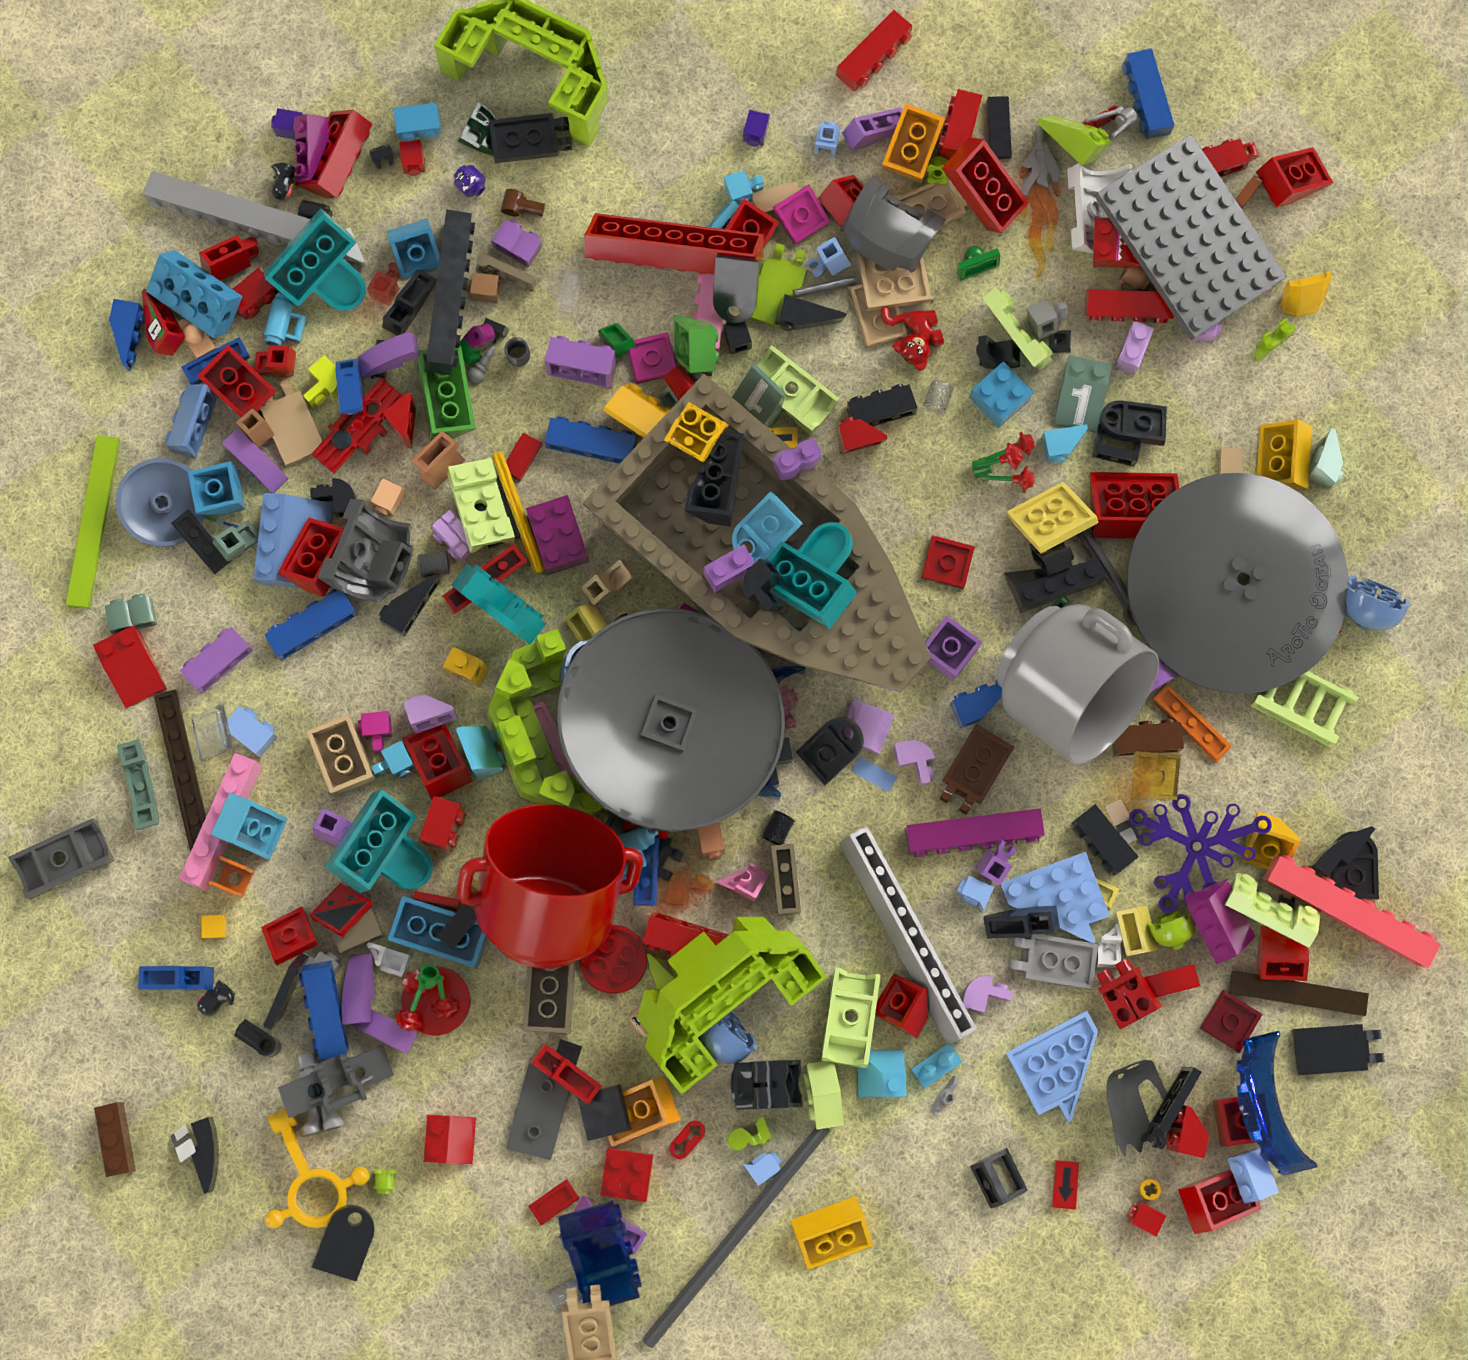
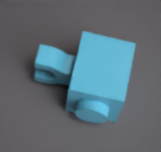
(740, 187)
(397, 760)

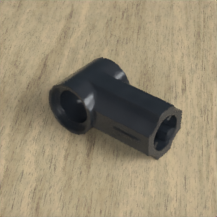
(256, 1038)

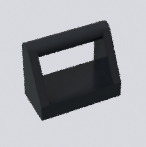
(1113, 453)
(990, 1182)

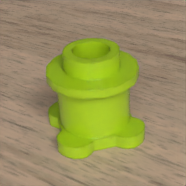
(936, 174)
(384, 1181)

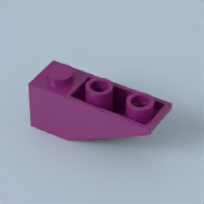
(310, 142)

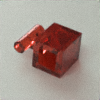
(385, 286)

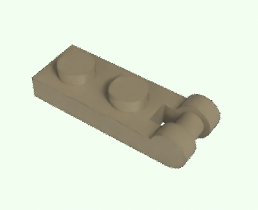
(506, 272)

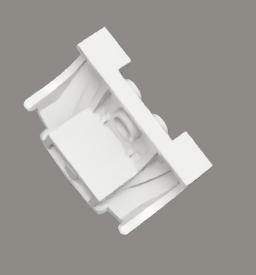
(1086, 185)

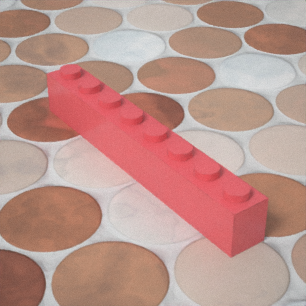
(1351, 911)

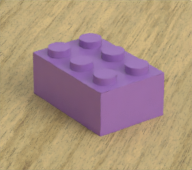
(580, 361)

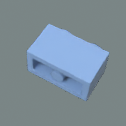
(250, 731)
(1252, 1175)

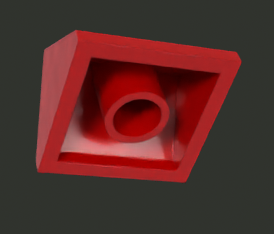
(753, 220)
(401, 418)

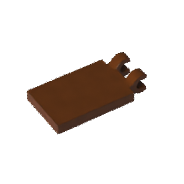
(976, 767)

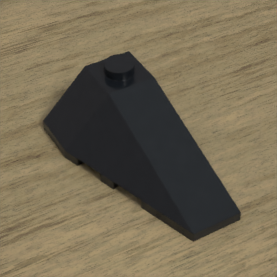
(715, 487)

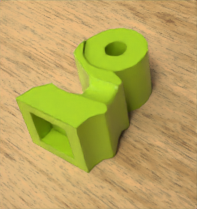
(740, 1137)

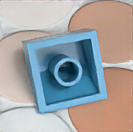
(417, 121)
(414, 248)
(217, 489)

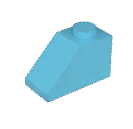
(1061, 442)

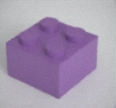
(951, 648)

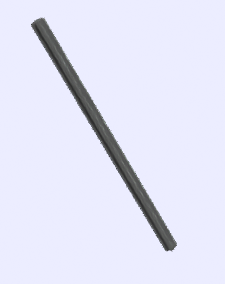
(734, 1236)

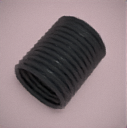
(777, 827)

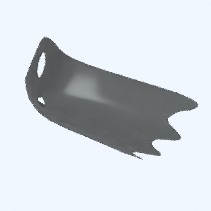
(1126, 1105)

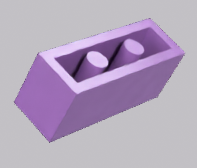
(215, 660)

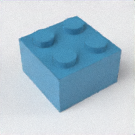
(1001, 394)

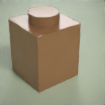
(484, 287)
(255, 428)

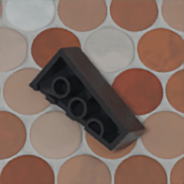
(1035, 588)

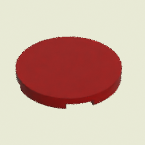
(617, 963)
(431, 1023)

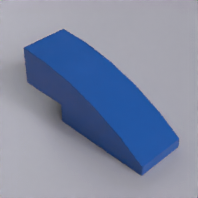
(175, 978)

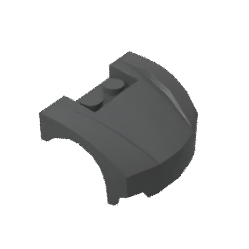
(889, 229)
(369, 555)

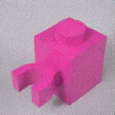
(375, 726)

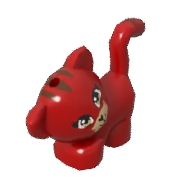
(916, 347)

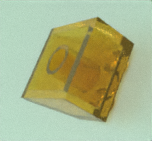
(1155, 776)

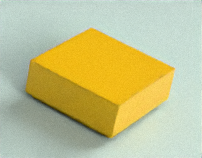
(213, 926)

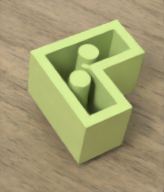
(824, 1095)

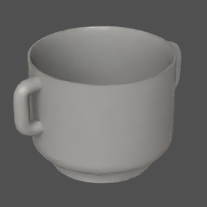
(1076, 679)

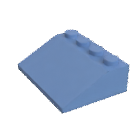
(279, 527)

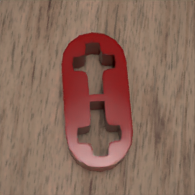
(683, 1136)

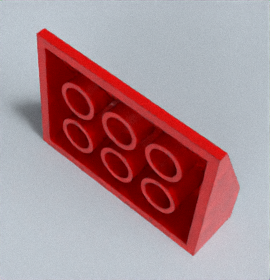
(1126, 500)

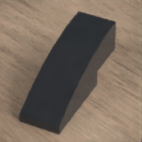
(408, 303)
(1340, 852)
(1022, 922)
(207, 1153)

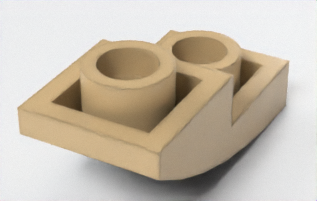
(770, 197)

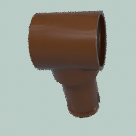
(516, 204)

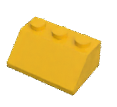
(636, 409)
(1285, 453)
(832, 1232)

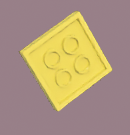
(1052, 517)

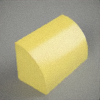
(585, 621)
(1135, 931)

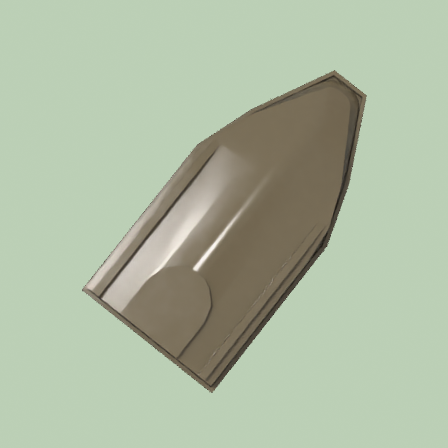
(645, 508)

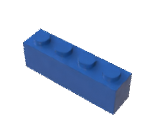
(1148, 93)
(588, 440)
(310, 624)
(324, 1008)

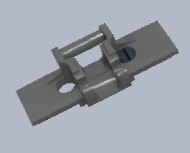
(332, 1074)

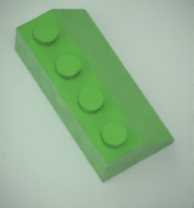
(446, 399)

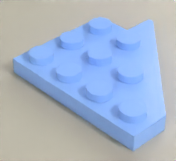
(1066, 884)
(1055, 1064)

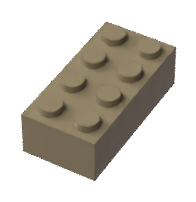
(549, 999)

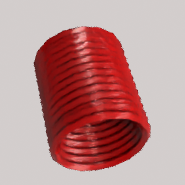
(679, 381)

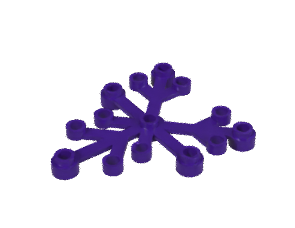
(1223, 837)

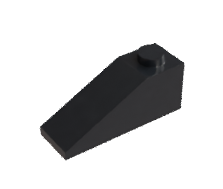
(802, 314)
(406, 608)

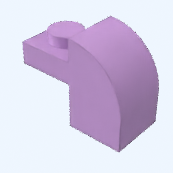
(917, 754)
(978, 990)

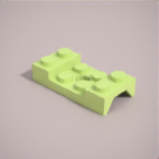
(1001, 305)
(812, 400)
(476, 484)
(1298, 925)
(847, 1041)

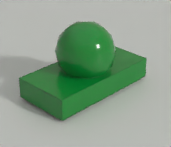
(977, 262)
(617, 339)

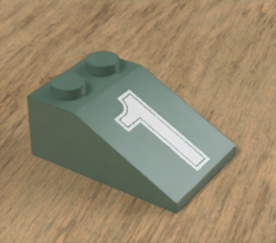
(1082, 393)
(760, 396)

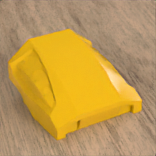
(1305, 294)
(695, 432)

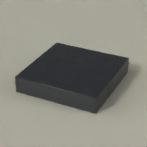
(605, 1113)

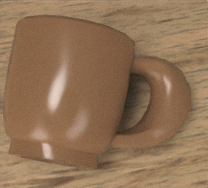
(1133, 277)

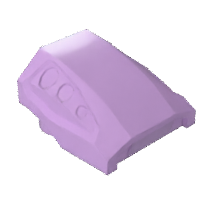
(872, 722)

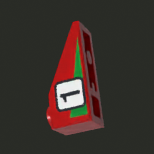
(161, 326)

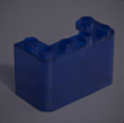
(601, 1253)

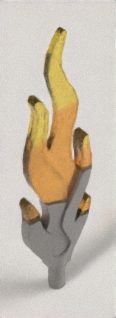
(1036, 190)

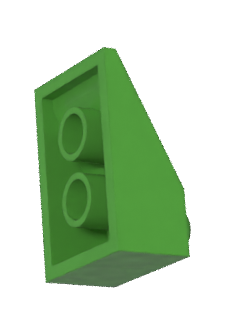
(695, 344)

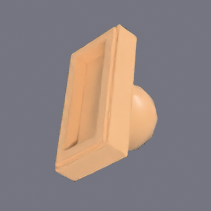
(196, 338)

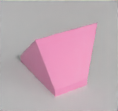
(746, 882)

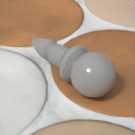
(477, 373)

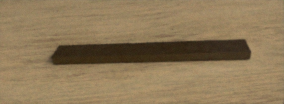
(181, 763)

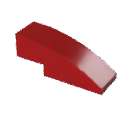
(1173, 981)
(565, 1073)

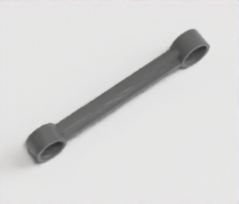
(1111, 575)

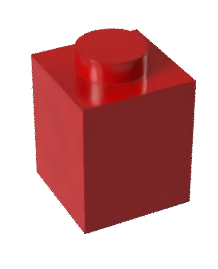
(412, 157)
(1146, 1218)

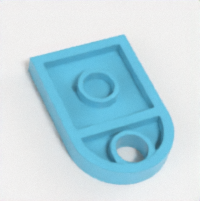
(765, 527)

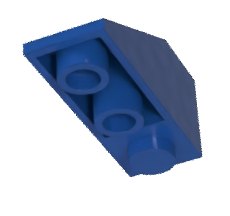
(126, 323)
(349, 386)
(975, 706)

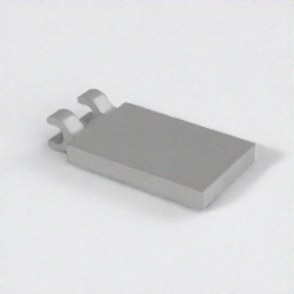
(1056, 960)

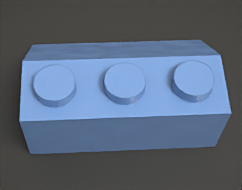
(191, 420)

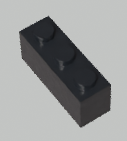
(883, 406)
(1104, 840)

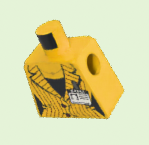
(465, 667)

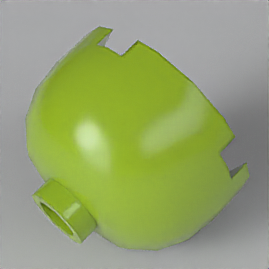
(1173, 929)

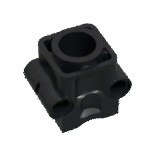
(766, 1084)

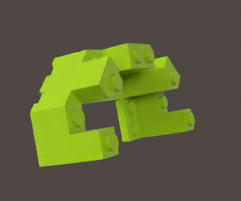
(491, 23)
(519, 734)
(712, 984)

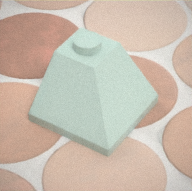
(1327, 461)

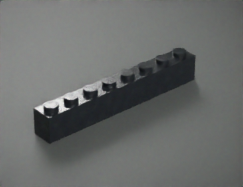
(448, 292)

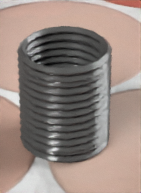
(516, 342)
(433, 564)

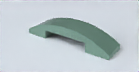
(139, 784)

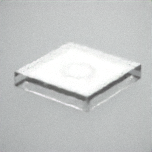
(212, 733)

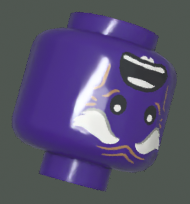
(469, 181)

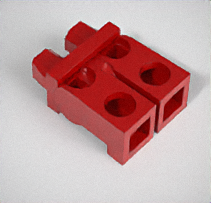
(1127, 995)

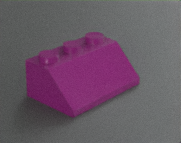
(1221, 927)

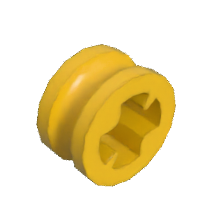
(1151, 1196)

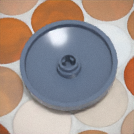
(152, 498)

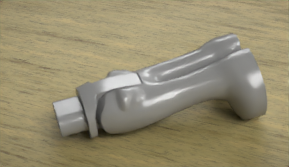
(313, 1123)

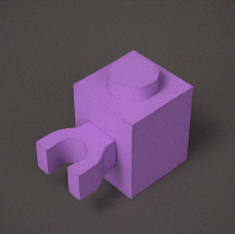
(995, 864)

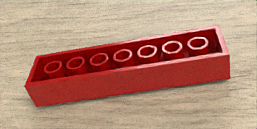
(666, 243)

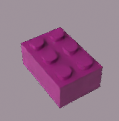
(557, 535)

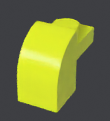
(325, 374)

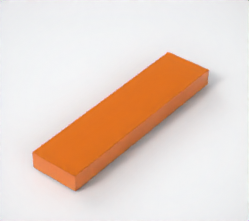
(1192, 723)

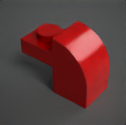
(277, 361)

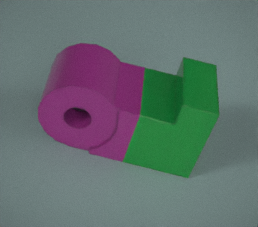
(474, 341)

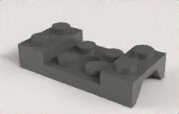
(84, 851)

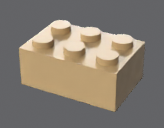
(341, 755)

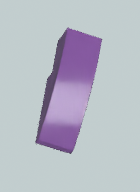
(388, 355)
(255, 460)
(358, 990)
(388, 1032)

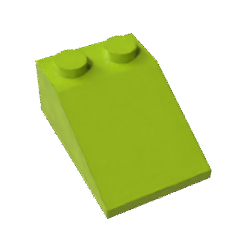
(1078, 139)

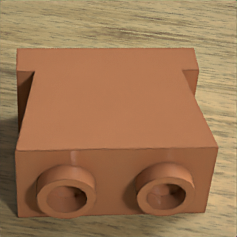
(436, 458)
(711, 842)

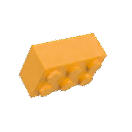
(913, 143)

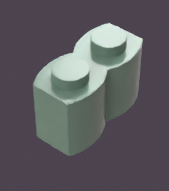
(136, 611)

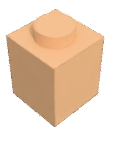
(387, 498)

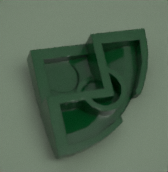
(477, 130)

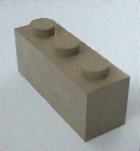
(785, 880)

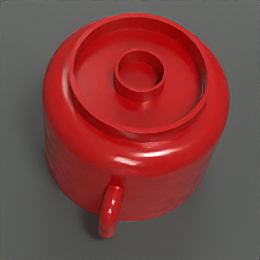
(548, 884)

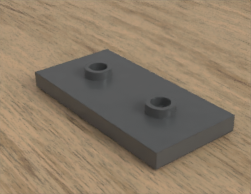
(538, 1115)

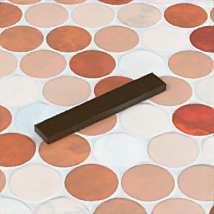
(1299, 993)

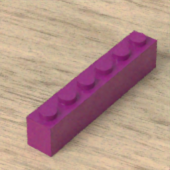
(974, 831)

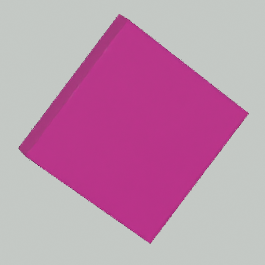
(801, 214)
(652, 358)

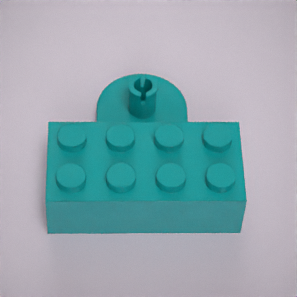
(317, 265)
(811, 575)
(495, 601)
(379, 845)

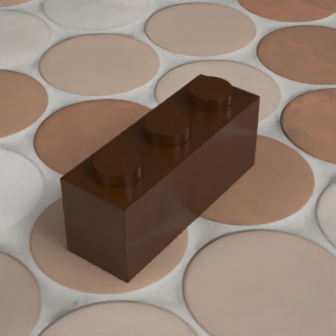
(1150, 737)
(114, 1139)

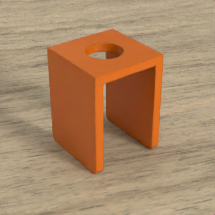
(230, 867)

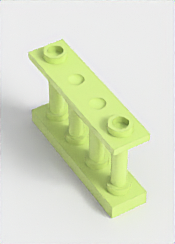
(1305, 723)

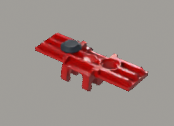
(362, 430)

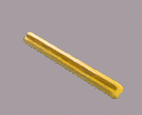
(518, 513)

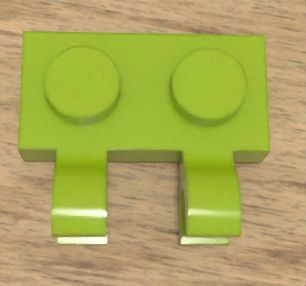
(1269, 343)

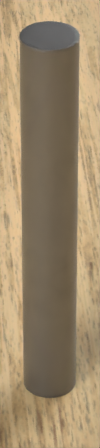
(824, 286)

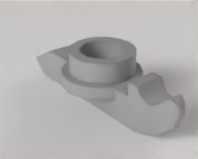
(946, 1096)

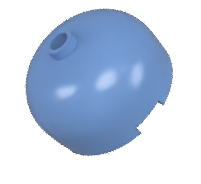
(1372, 612)
(728, 1040)

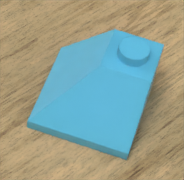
(884, 1075)

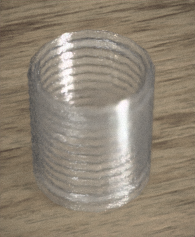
(938, 397)
(558, 1295)

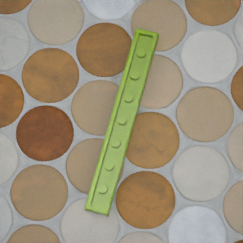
(93, 522)

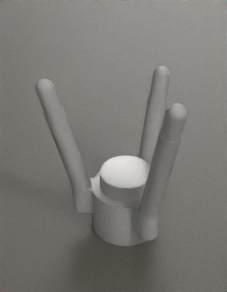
(1124, 119)

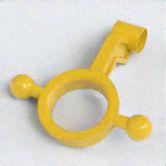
(274, 1218)

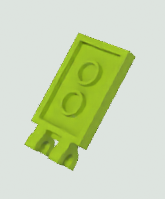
(776, 280)

